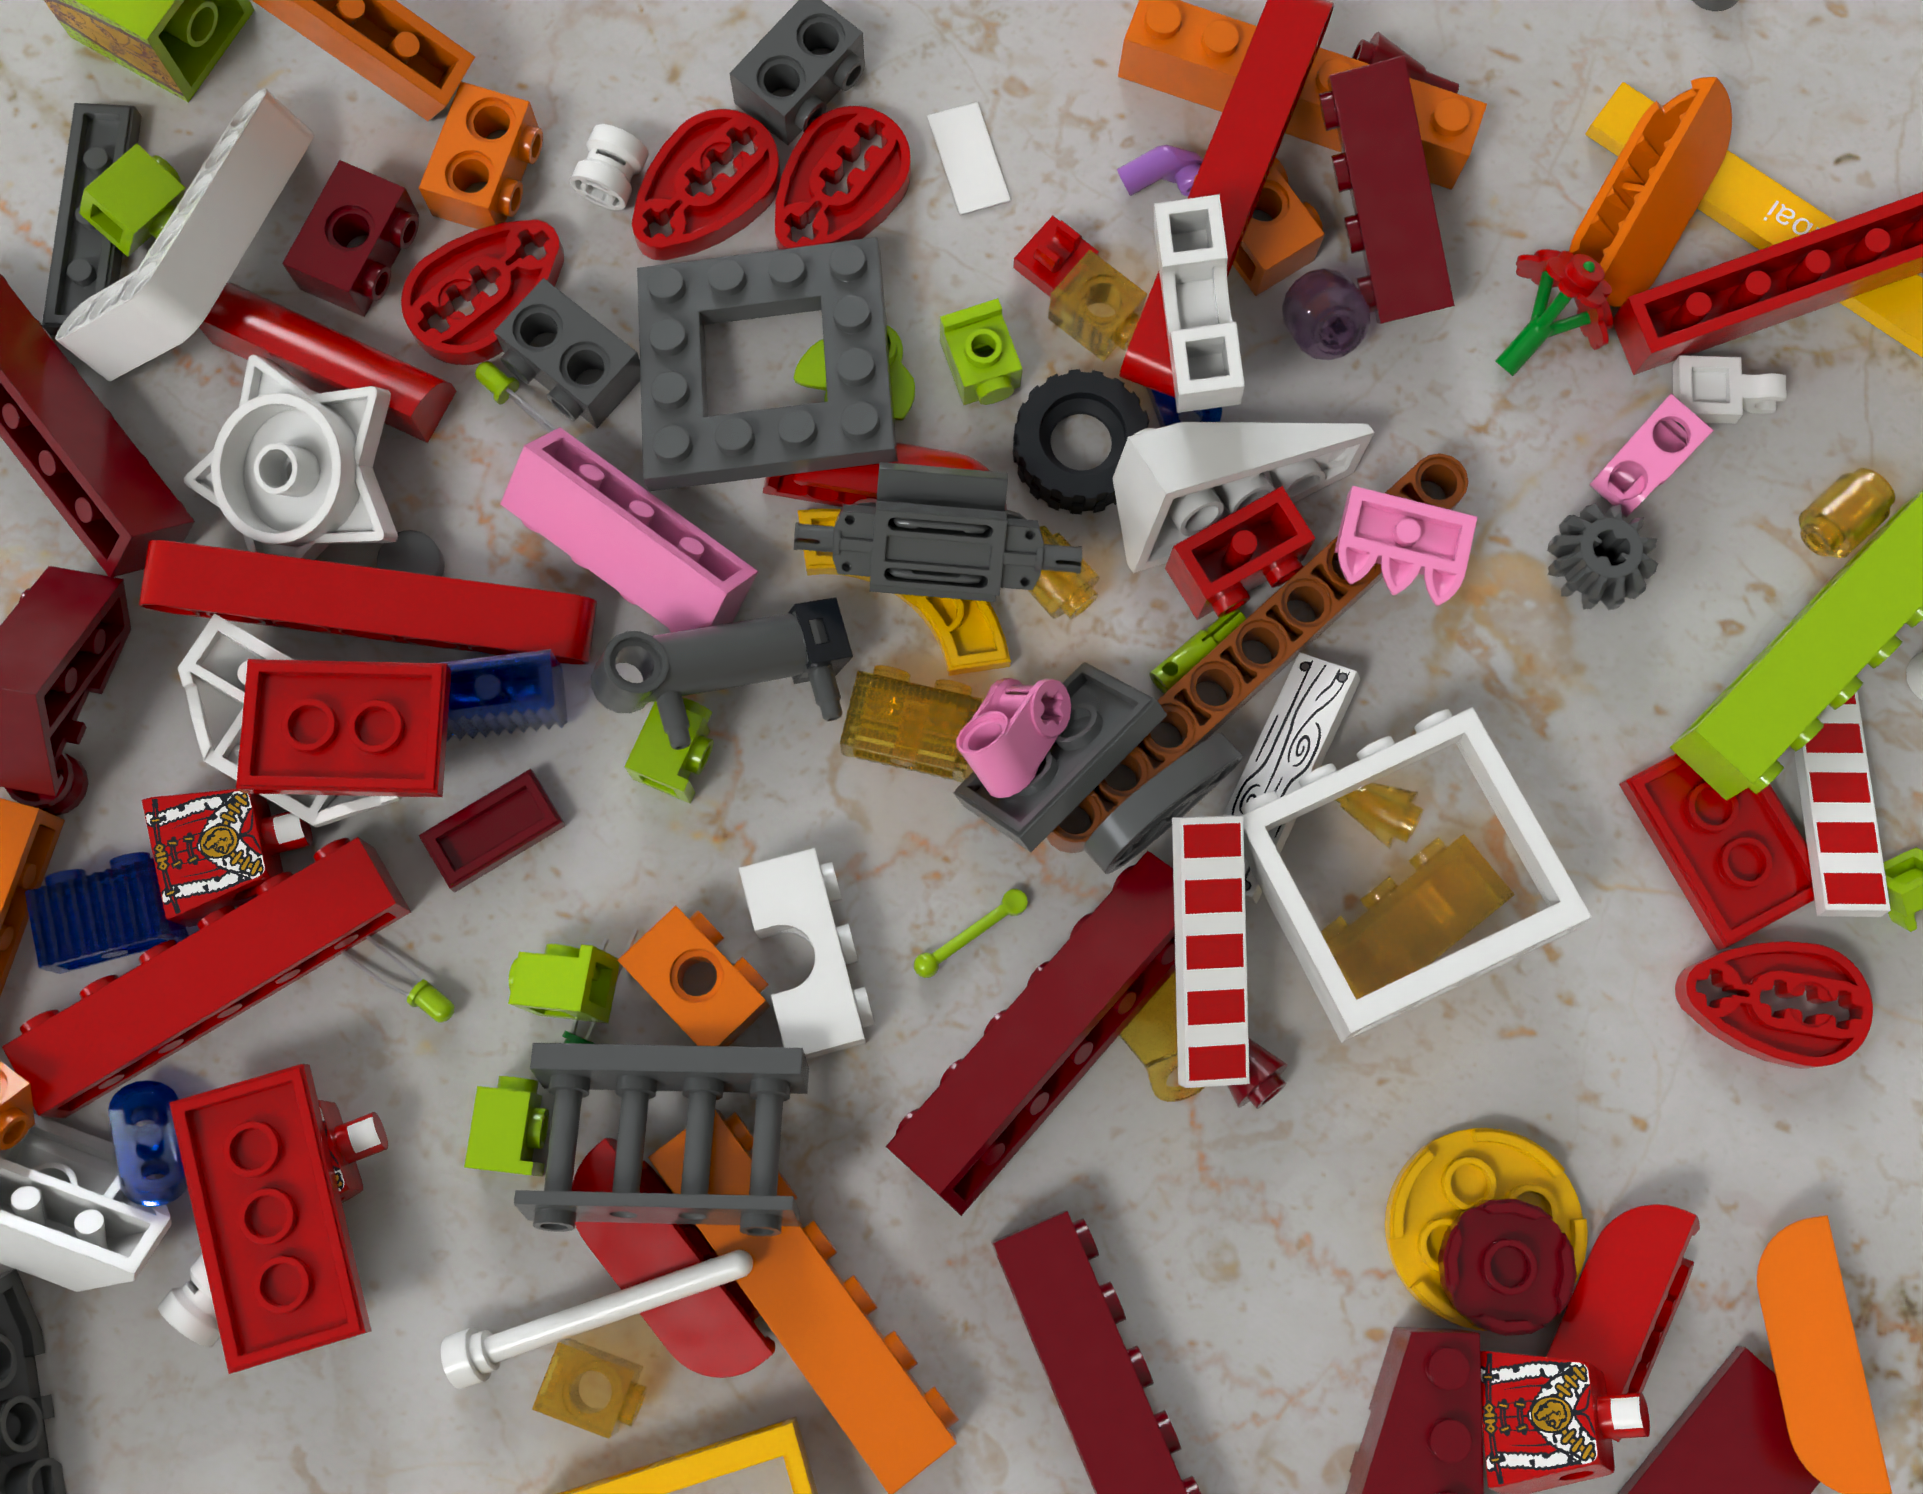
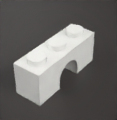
(1197, 303)
(795, 898)

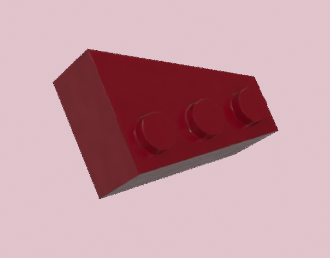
(51, 656)
(1424, 1417)

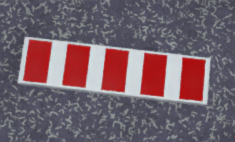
(1841, 817)
(1210, 951)

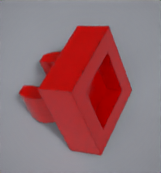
(1051, 255)

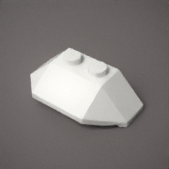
(215, 694)
(68, 1214)

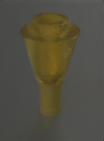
(1384, 811)

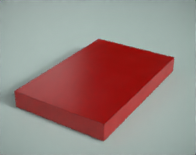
(344, 728)
(1731, 858)

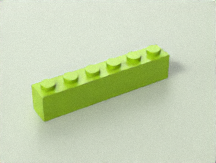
(1812, 661)

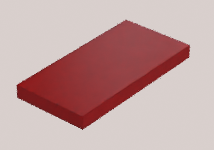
(269, 1218)

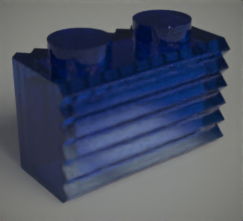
(505, 694)
(100, 915)

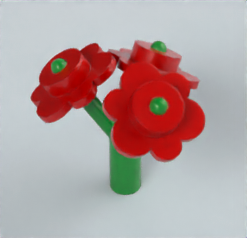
(1576, 278)

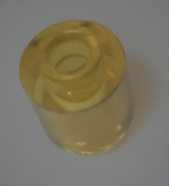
(1846, 513)
(1065, 591)

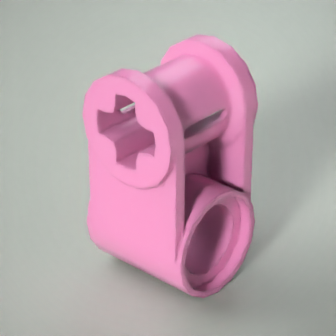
(1014, 733)

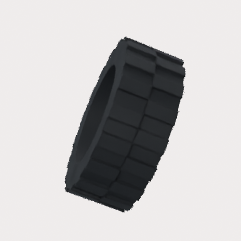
(1044, 409)

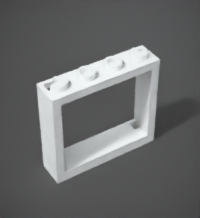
(1325, 784)

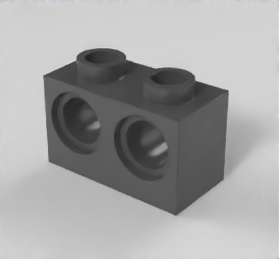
(786, 62)
(578, 346)

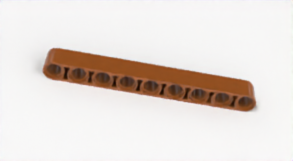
(1278, 631)

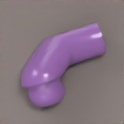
(1162, 163)

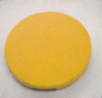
(1456, 1175)

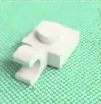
(1719, 390)

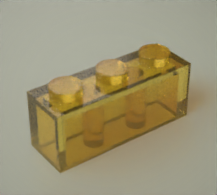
(1418, 918)

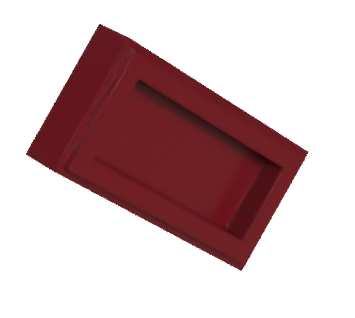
(492, 830)

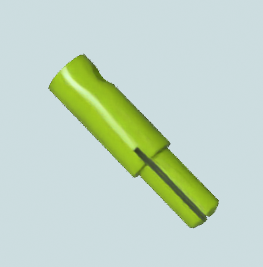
(1194, 650)

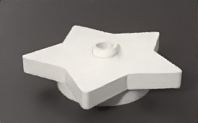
(298, 465)

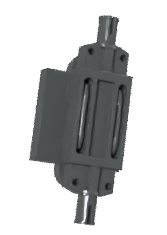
(938, 536)

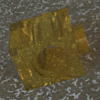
(1093, 283)
(560, 1389)

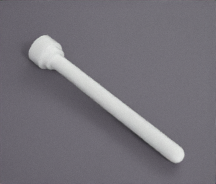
(472, 1355)

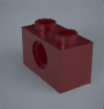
(350, 207)

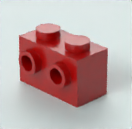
(1239, 554)

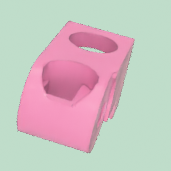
(1651, 455)

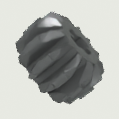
(1609, 539)

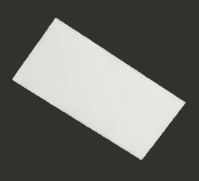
(968, 158)

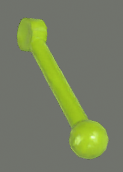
(1013, 903)

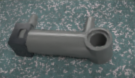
(802, 645)

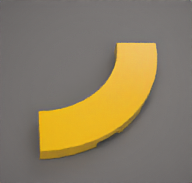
(963, 628)

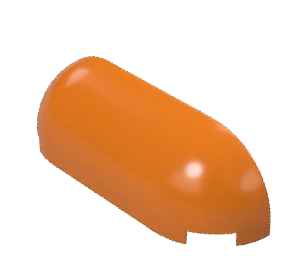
(1656, 187)
(1819, 1360)

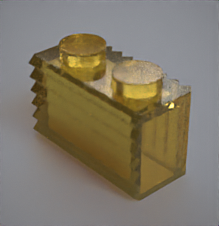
(908, 722)

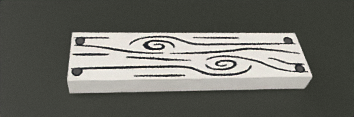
(1294, 740)

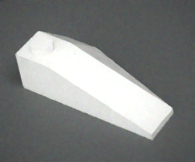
(1200, 472)

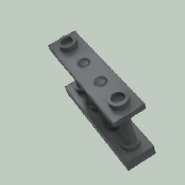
(636, 1075)

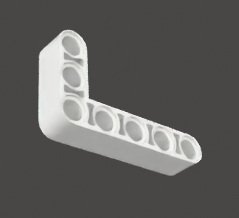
(197, 246)

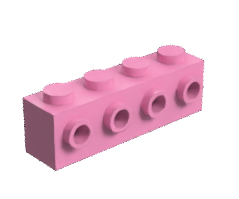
(625, 534)

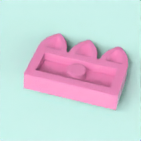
(1406, 541)

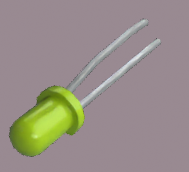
(505, 388)
(422, 994)

